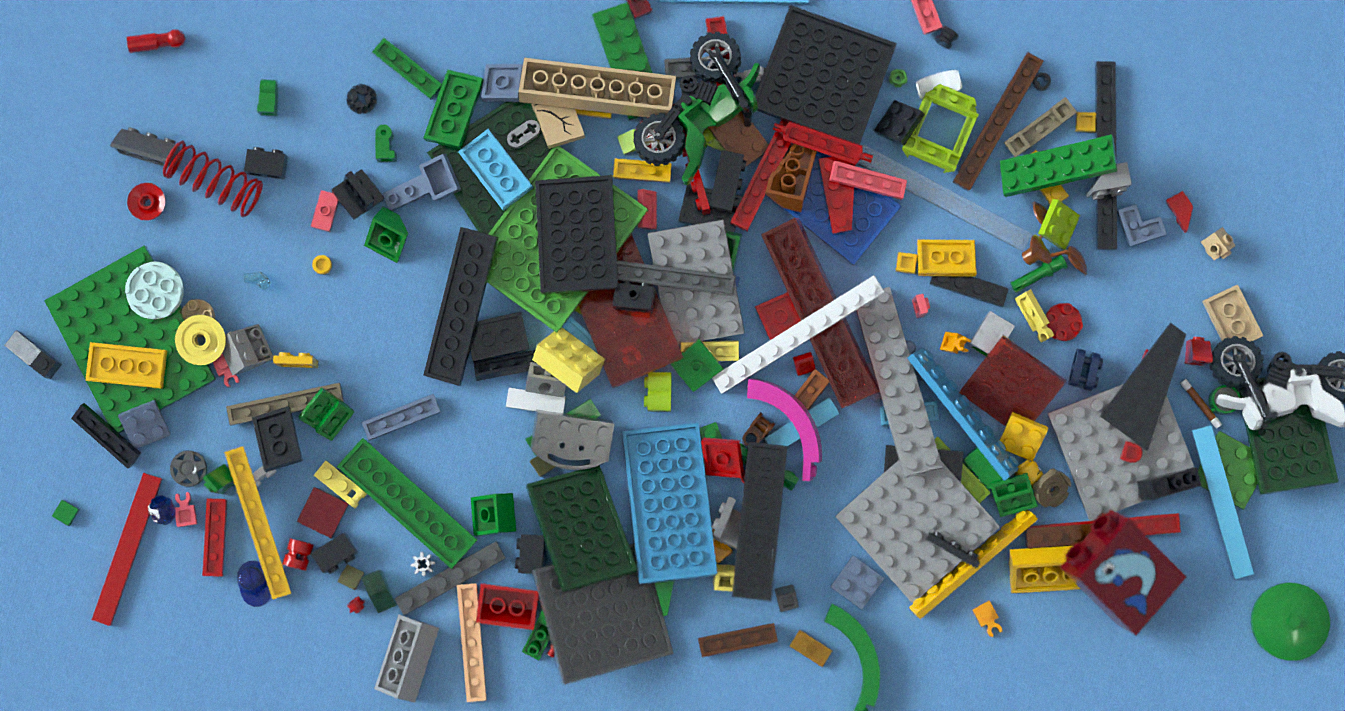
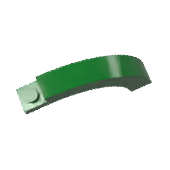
(866, 651)

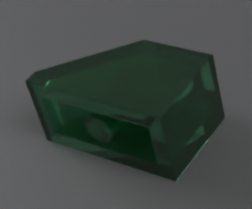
(379, 591)

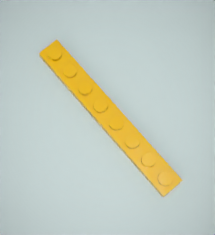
(257, 522)
(963, 571)

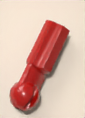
(174, 38)

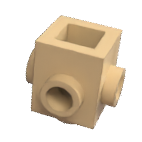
(1218, 244)

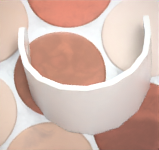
(948, 78)

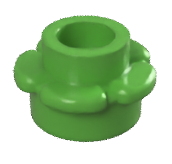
(898, 73)

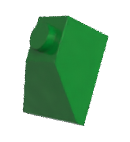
(387, 234)

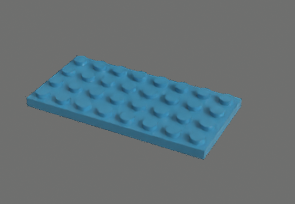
(669, 503)

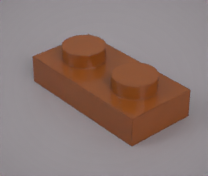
(812, 389)

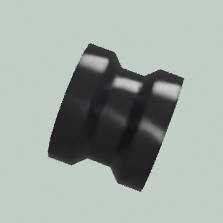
(946, 37)

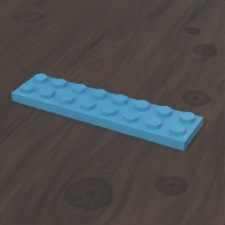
(968, 418)

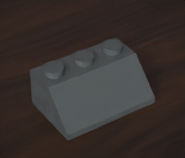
(144, 147)

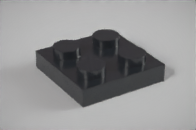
(899, 122)

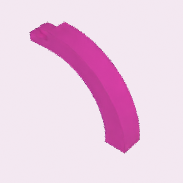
(799, 416)

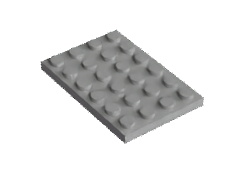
(695, 312)

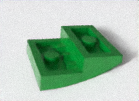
(326, 414)
(1013, 494)

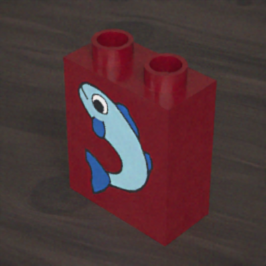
(1122, 571)

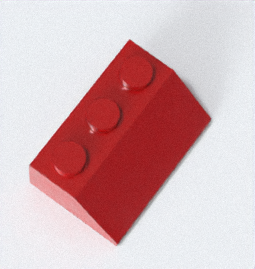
(507, 606)

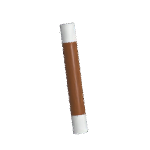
(1201, 404)

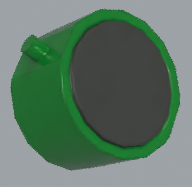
(1222, 390)

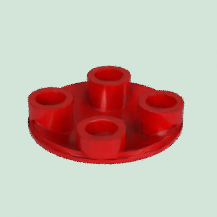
(1064, 321)

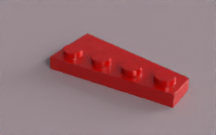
(838, 197)

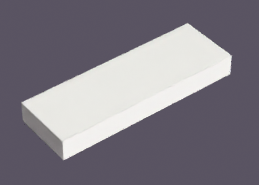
(531, 401)

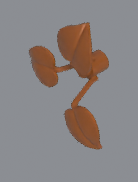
(1039, 251)

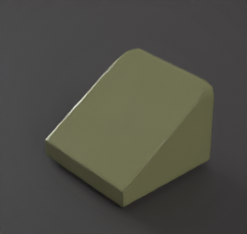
(541, 466)
(351, 577)

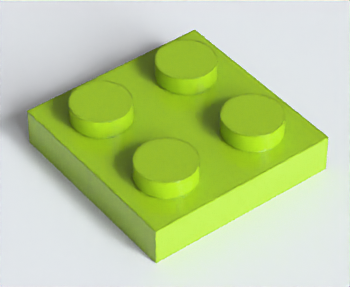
(1059, 224)

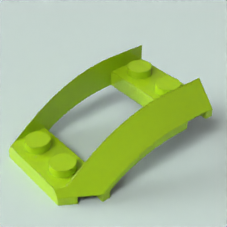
(931, 151)

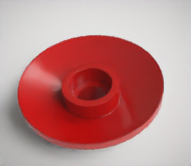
(138, 196)

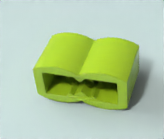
(659, 391)

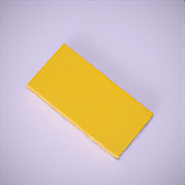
(126, 365)

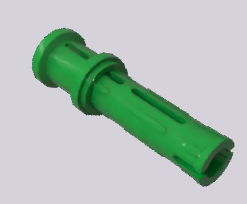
(1045, 270)

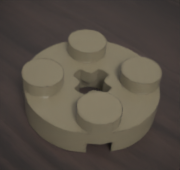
(1060, 484)

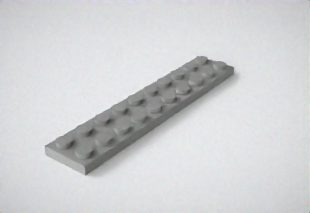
(898, 386)

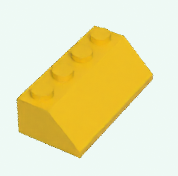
(1039, 570)

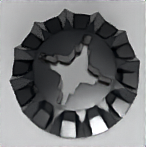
(370, 99)

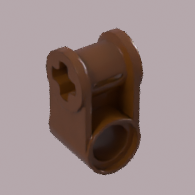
(757, 429)

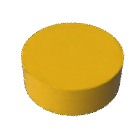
(322, 264)

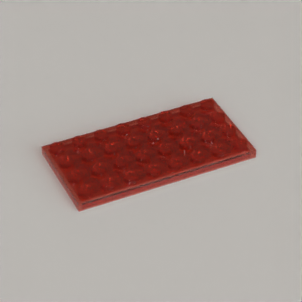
(628, 339)

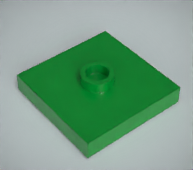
(697, 365)

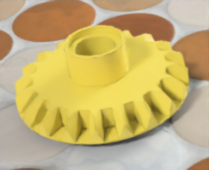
(187, 342)

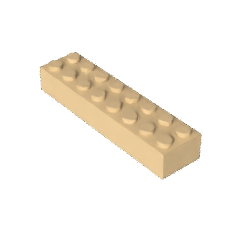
(596, 88)

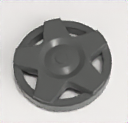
(188, 468)

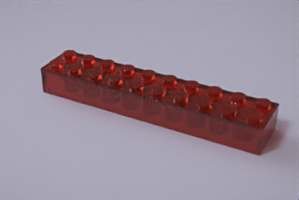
(809, 293)

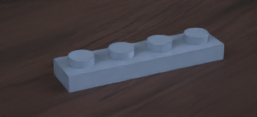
(401, 417)

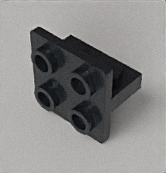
(357, 193)

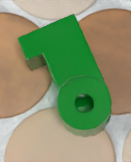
(268, 98)
(383, 140)

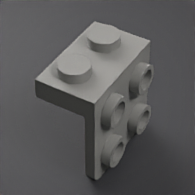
(728, 524)

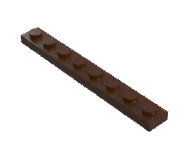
(998, 121)

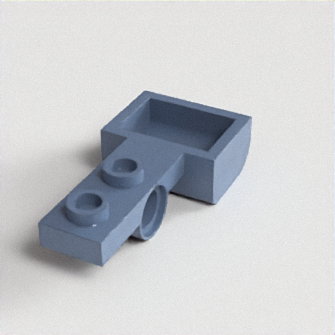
(436, 179)

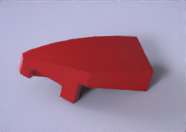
(1182, 209)

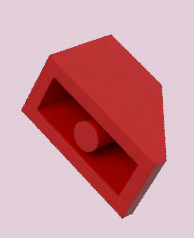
(1198, 352)

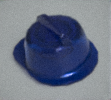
(253, 584)

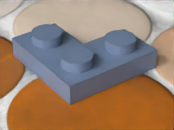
(1138, 231)

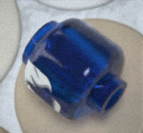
(162, 510)

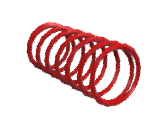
(198, 181)

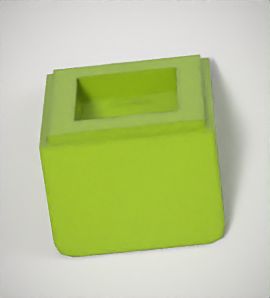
(626, 142)

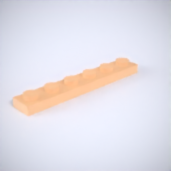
(471, 643)

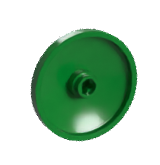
(1290, 621)

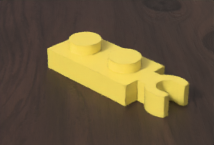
(1034, 315)

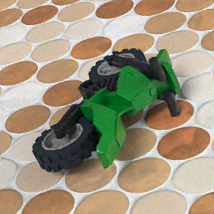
(699, 105)

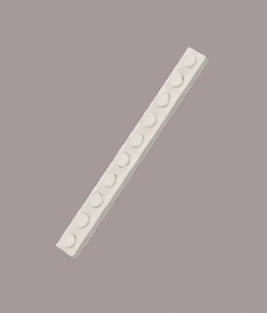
(798, 334)

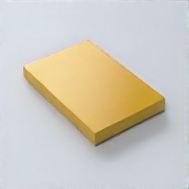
(946, 258)

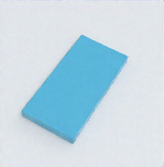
(495, 169)

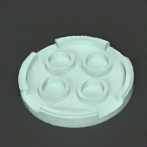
(154, 290)

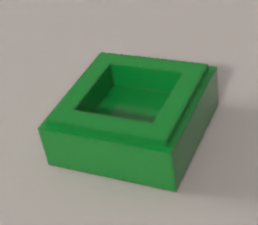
(65, 512)

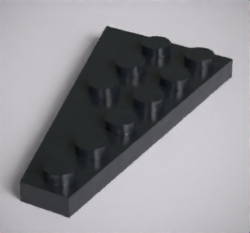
(1141, 397)

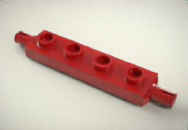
(823, 142)

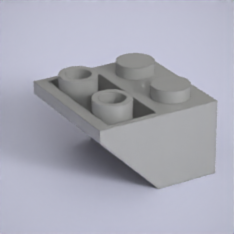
(1111, 183)
(246, 349)

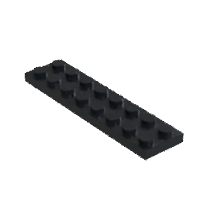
(460, 306)
(759, 521)

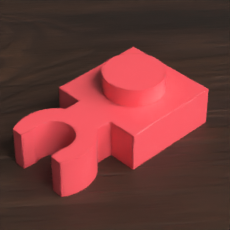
(222, 369)
(185, 513)

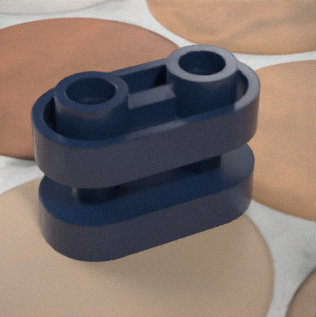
(1094, 363)

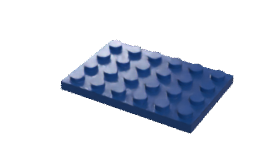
(869, 217)

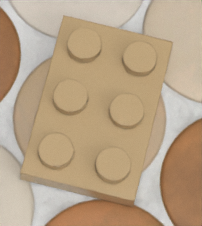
(1232, 315)

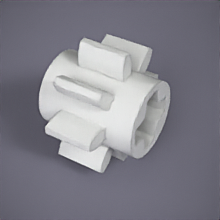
(428, 563)

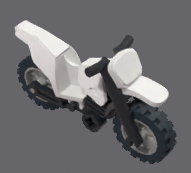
(1284, 385)

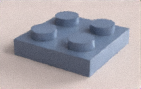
(501, 83)
(144, 424)
(857, 582)

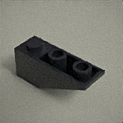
(1168, 484)

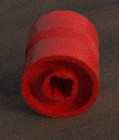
(299, 547)

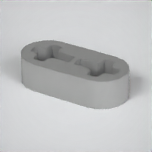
(526, 138)

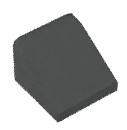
(786, 598)

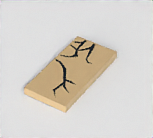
(558, 124)

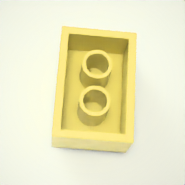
(568, 359)

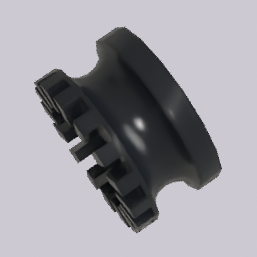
(1046, 78)

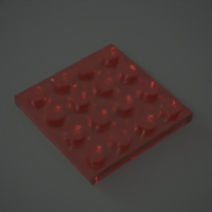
(1012, 382)

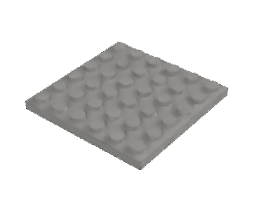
(1095, 447)
(899, 512)

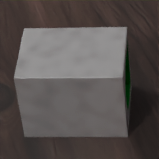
(989, 333)

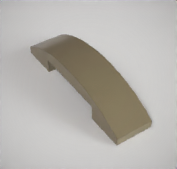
(1040, 127)

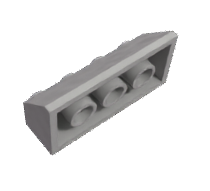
(406, 658)

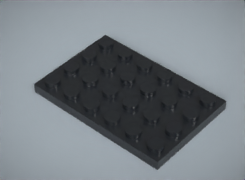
(576, 234)

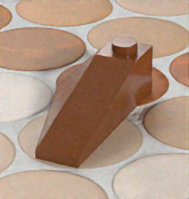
(791, 178)

